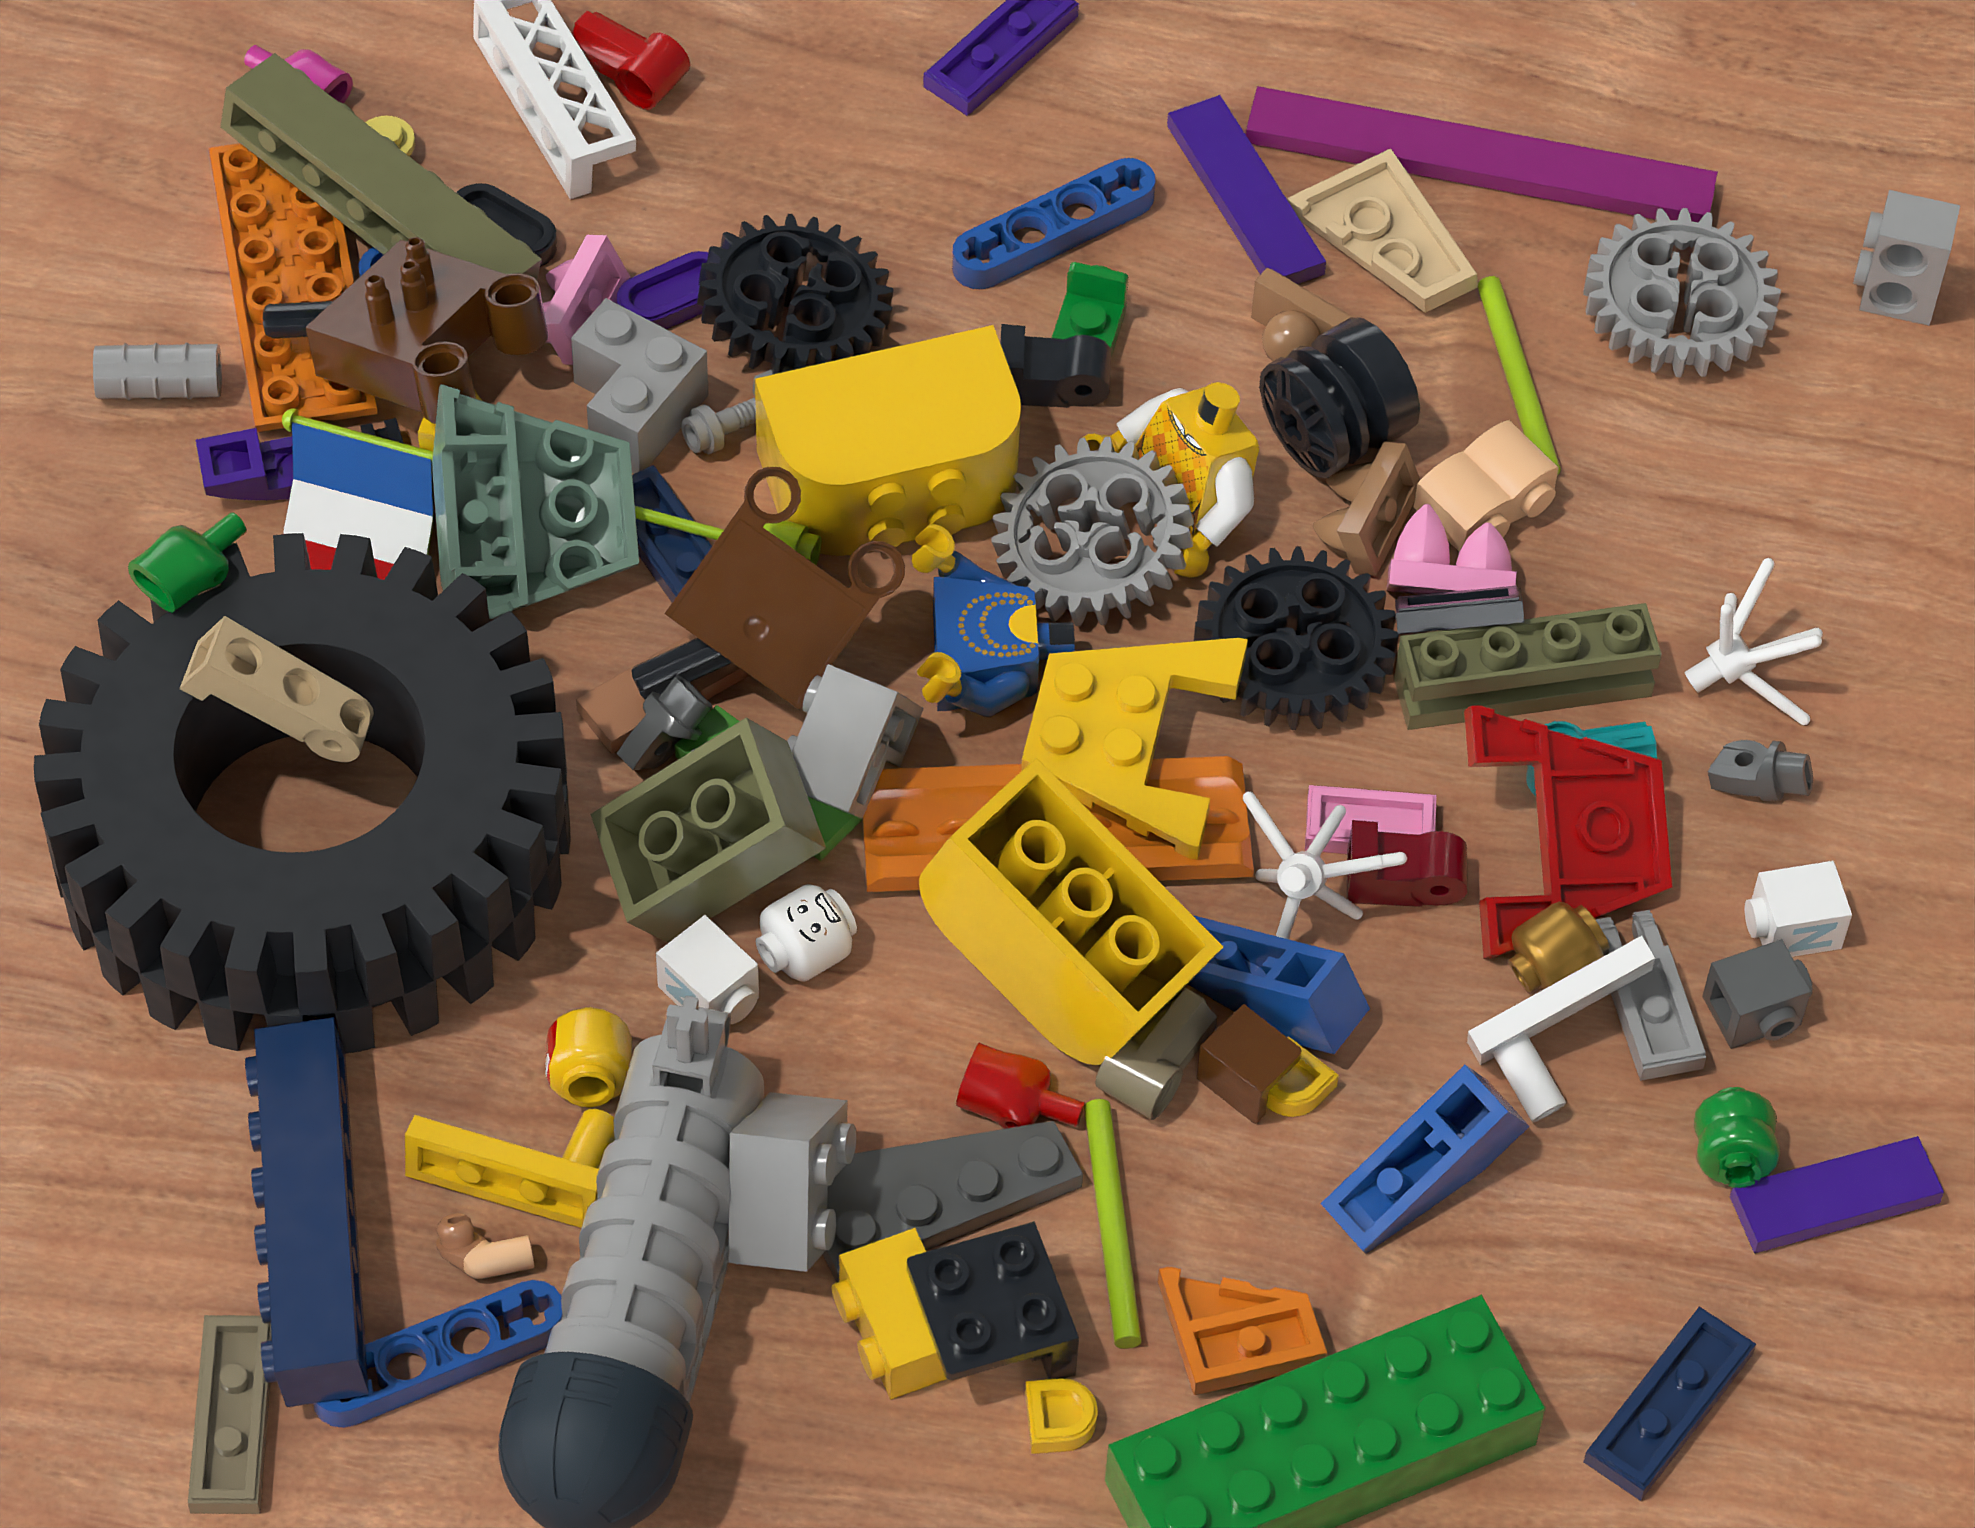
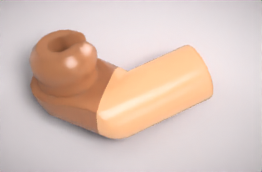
(475, 1254)

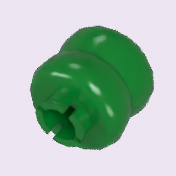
(1736, 1137)

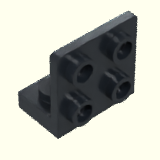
(995, 1304)

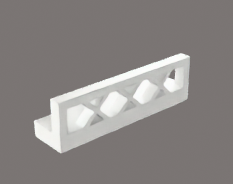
(536, 97)

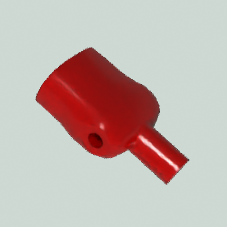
(1013, 1090)

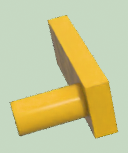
(510, 1172)

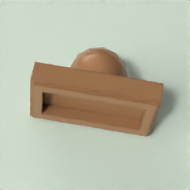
(1290, 314)

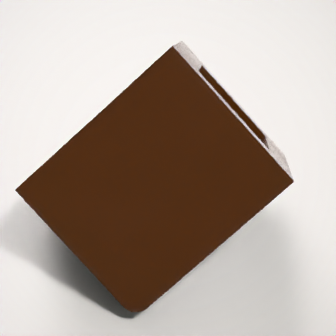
(1246, 1062)

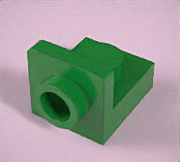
(1093, 303)

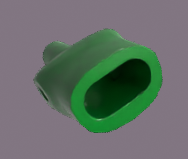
(185, 562)

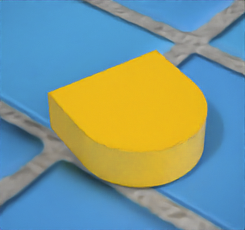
(1302, 1086)
(1059, 1415)

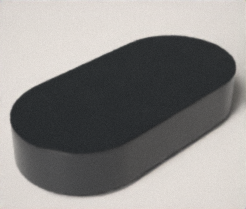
(515, 218)

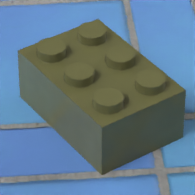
(707, 830)

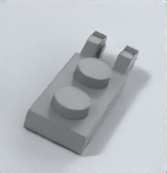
(1655, 1008)

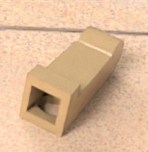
(278, 690)

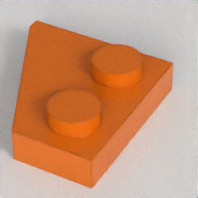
(1238, 1331)

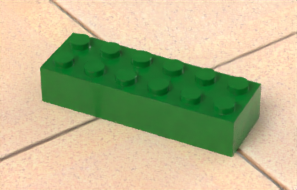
(1336, 1432)

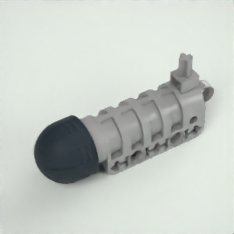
(607, 1407)

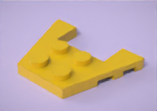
(1103, 721)

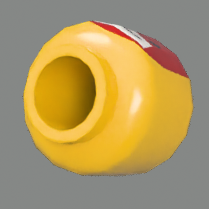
(588, 1056)

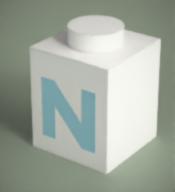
(1800, 907)
(708, 967)

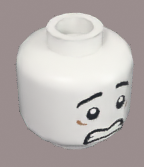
(806, 932)

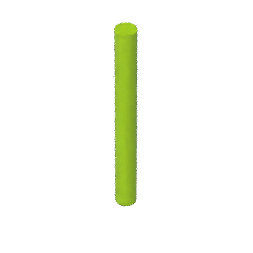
(1515, 366)
(1112, 1224)

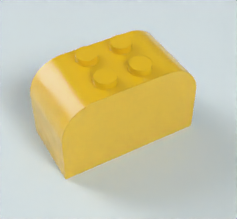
(893, 439)
(1063, 917)

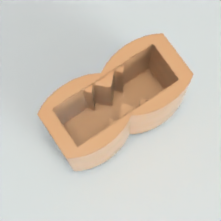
(1489, 482)

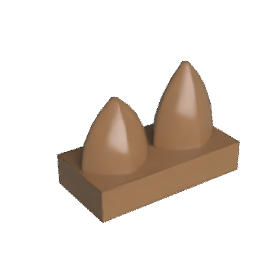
(1380, 499)

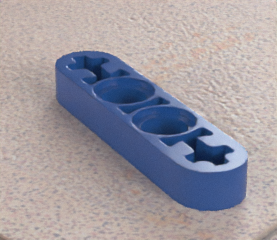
(1059, 229)
(443, 1363)

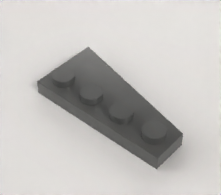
(947, 1186)

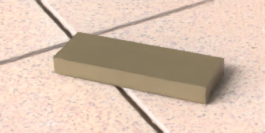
(230, 1417)

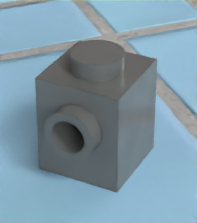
(1758, 994)

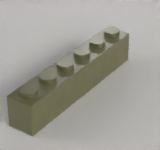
(360, 172)

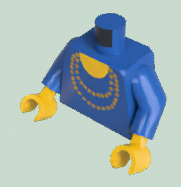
(982, 632)

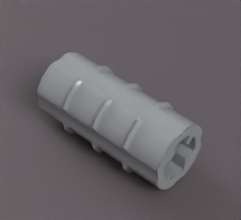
(157, 371)

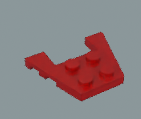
(1596, 821)

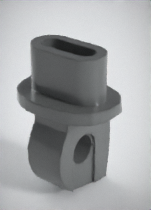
(667, 720)
(1759, 771)

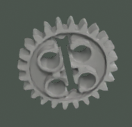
(1637, 292)
(1093, 530)

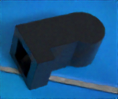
(1057, 370)

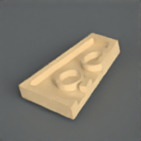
(1389, 230)

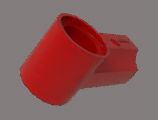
(639, 65)

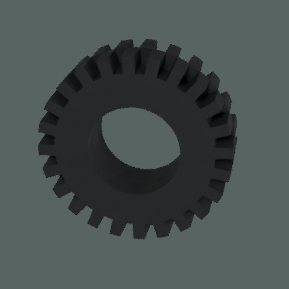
(332, 924)

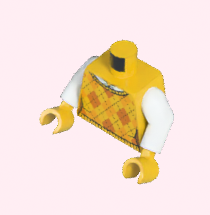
(1209, 455)

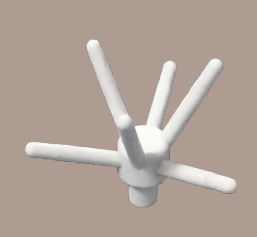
(1733, 658)
(1305, 872)

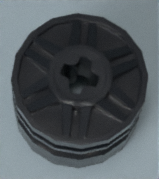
(1339, 397)

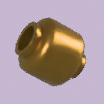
(1555, 945)

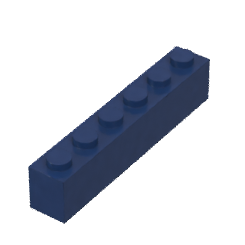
(308, 1214)

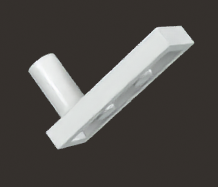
(1509, 1032)

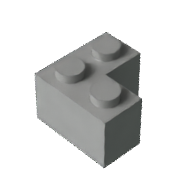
(640, 379)
(849, 737)
(780, 1180)

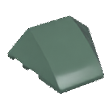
(528, 502)

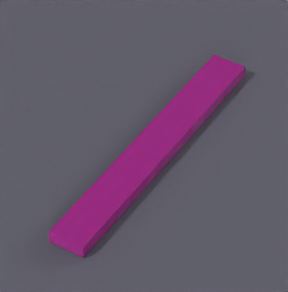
(1479, 156)

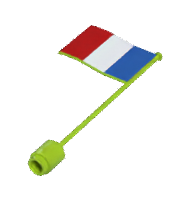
(385, 493)

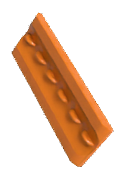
(277, 253)
(923, 807)

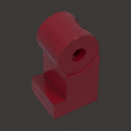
(1431, 876)

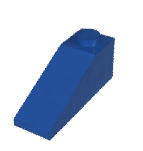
(1288, 983)
(1426, 1159)

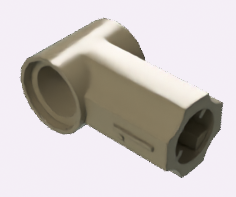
(1153, 1061)

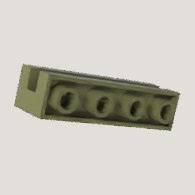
(1527, 665)

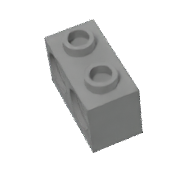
(1907, 258)

